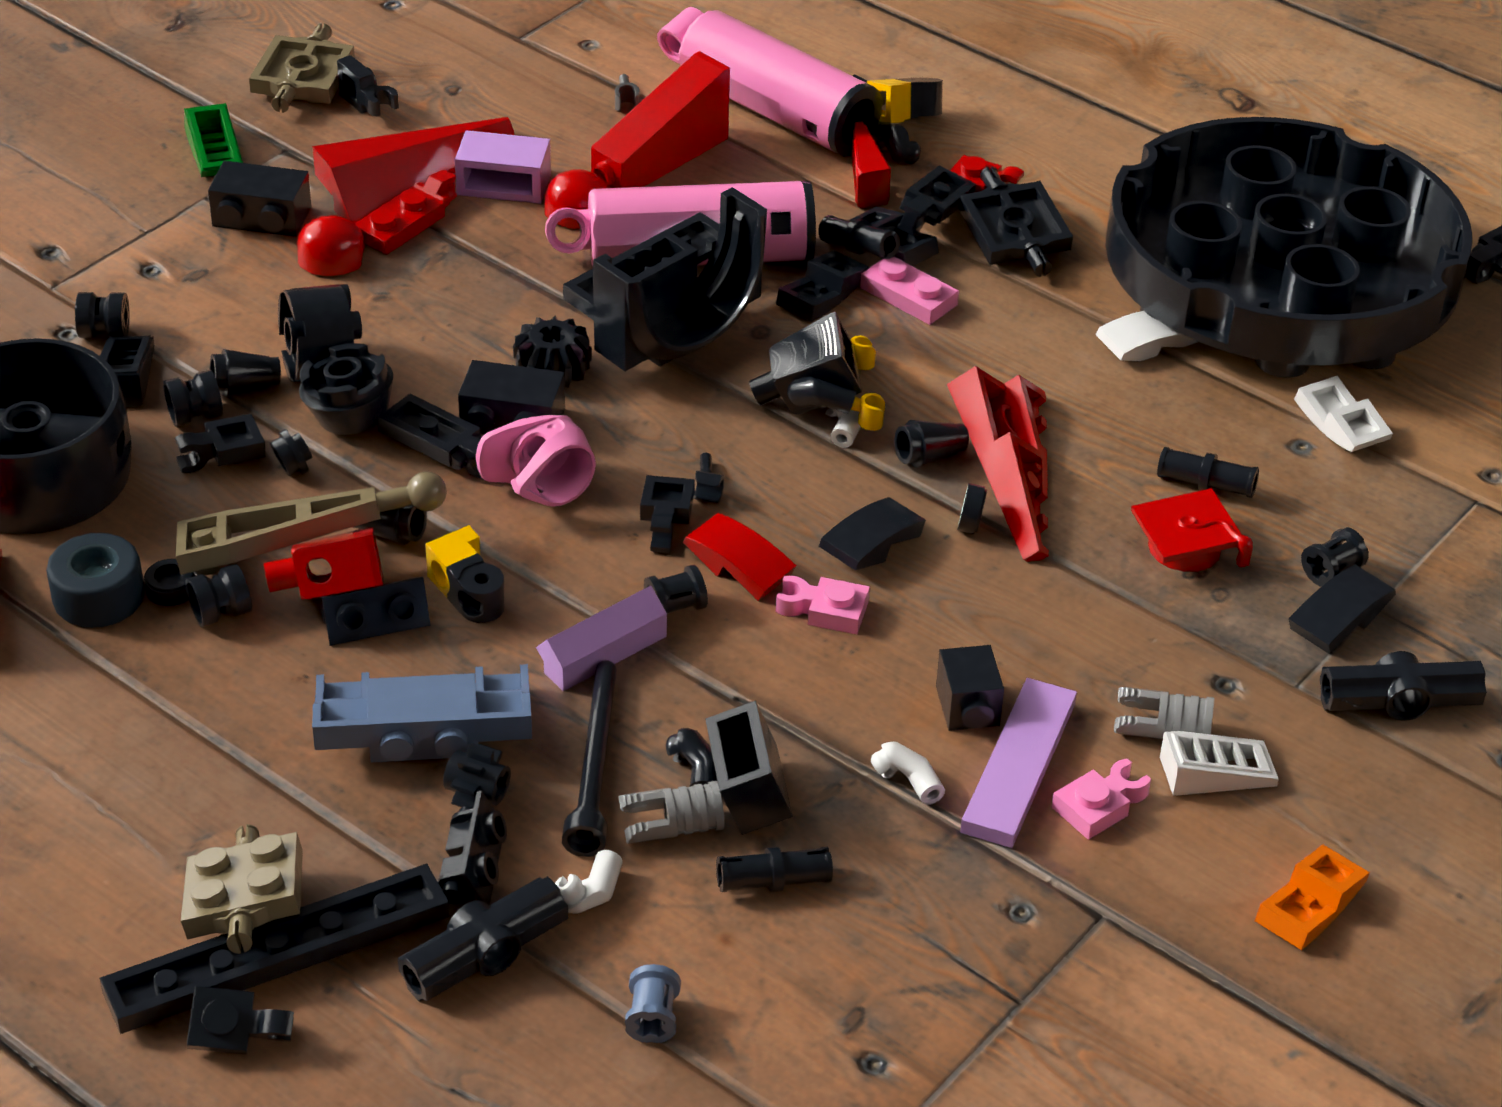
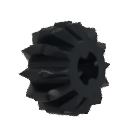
(554, 347)

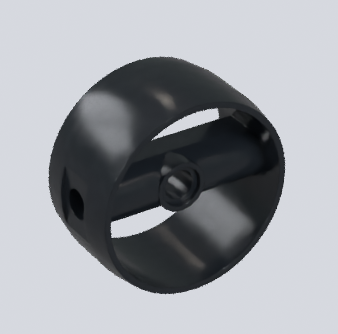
(59, 435)

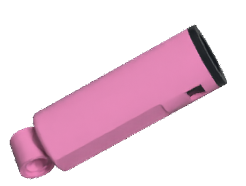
(777, 78)
(628, 216)

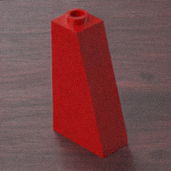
(668, 126)

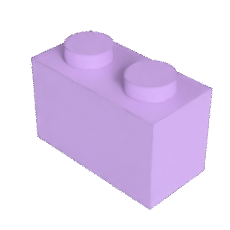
(503, 166)

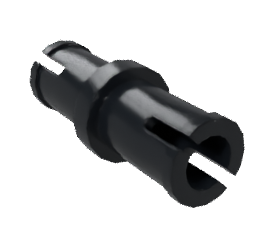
(859, 236)
(1208, 472)
(774, 869)

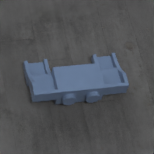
(421, 713)

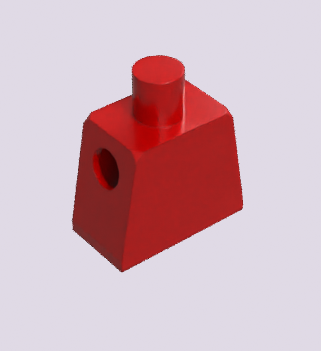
(352, 560)

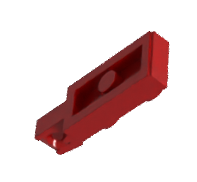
(408, 213)

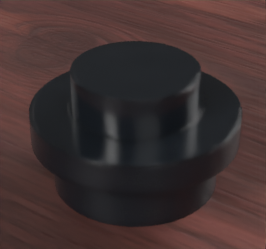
(291, 452)

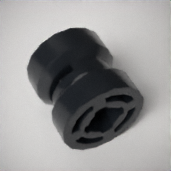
(102, 314)
(193, 398)
(222, 594)

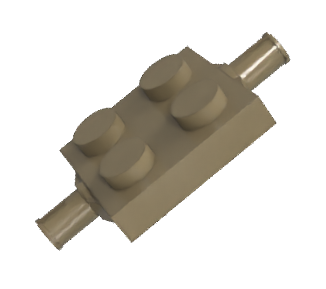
(300, 69)
(242, 886)

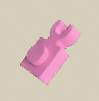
(829, 605)
(1099, 802)

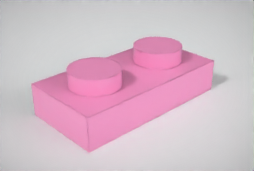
(909, 289)

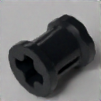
(1334, 555)
(680, 590)

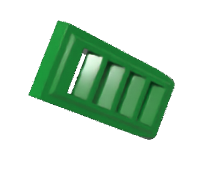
(210, 120)

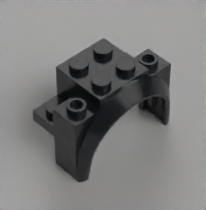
(650, 295)

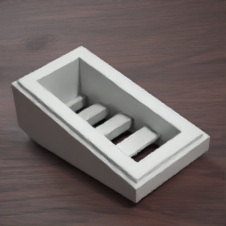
(1189, 766)

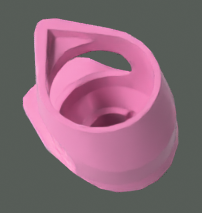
(539, 454)

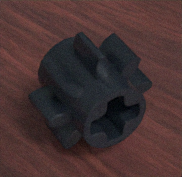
(475, 772)

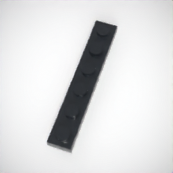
(278, 947)

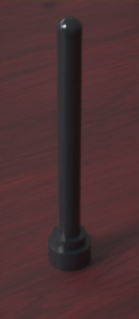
(585, 827)

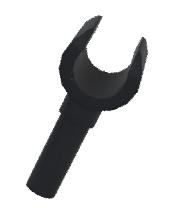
(709, 484)

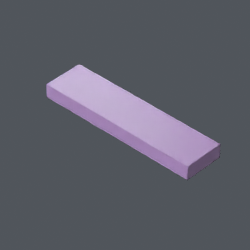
(1018, 763)

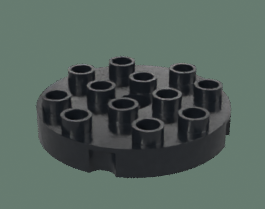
(1288, 243)

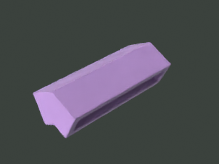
(604, 636)

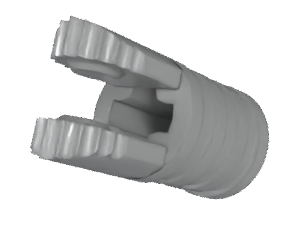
(1175, 713)
(684, 811)

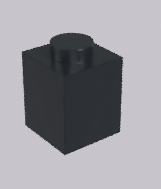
(969, 687)

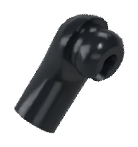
(898, 143)

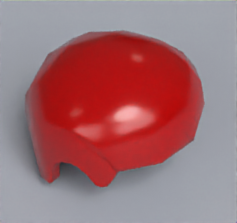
(571, 191)
(330, 246)

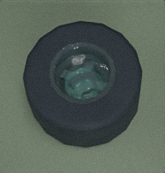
(95, 580)

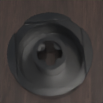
(313, 322)

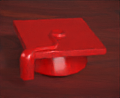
(1191, 531)

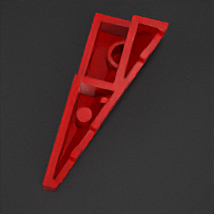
(377, 169)
(1005, 435)

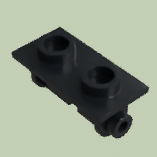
(375, 611)
(473, 851)

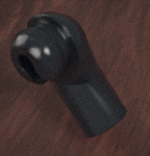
(691, 746)

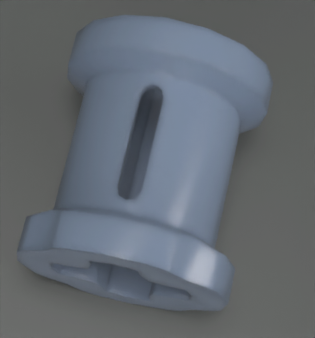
(653, 996)

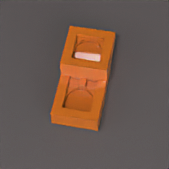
(1313, 897)

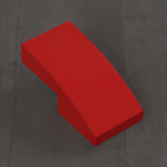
(742, 552)

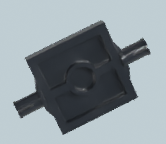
(1015, 222)

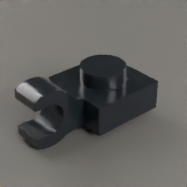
(360, 87)
(226, 440)
(665, 503)
(226, 1019)

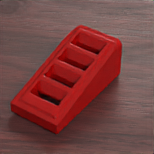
(870, 169)

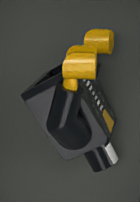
(819, 370)

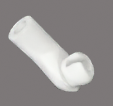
(845, 428)
(913, 765)
(594, 890)

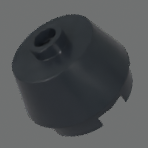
(347, 388)

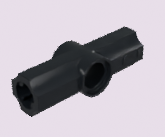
(1402, 685)
(483, 938)

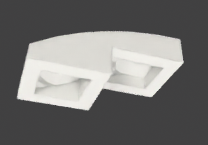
(1139, 337)
(1340, 417)

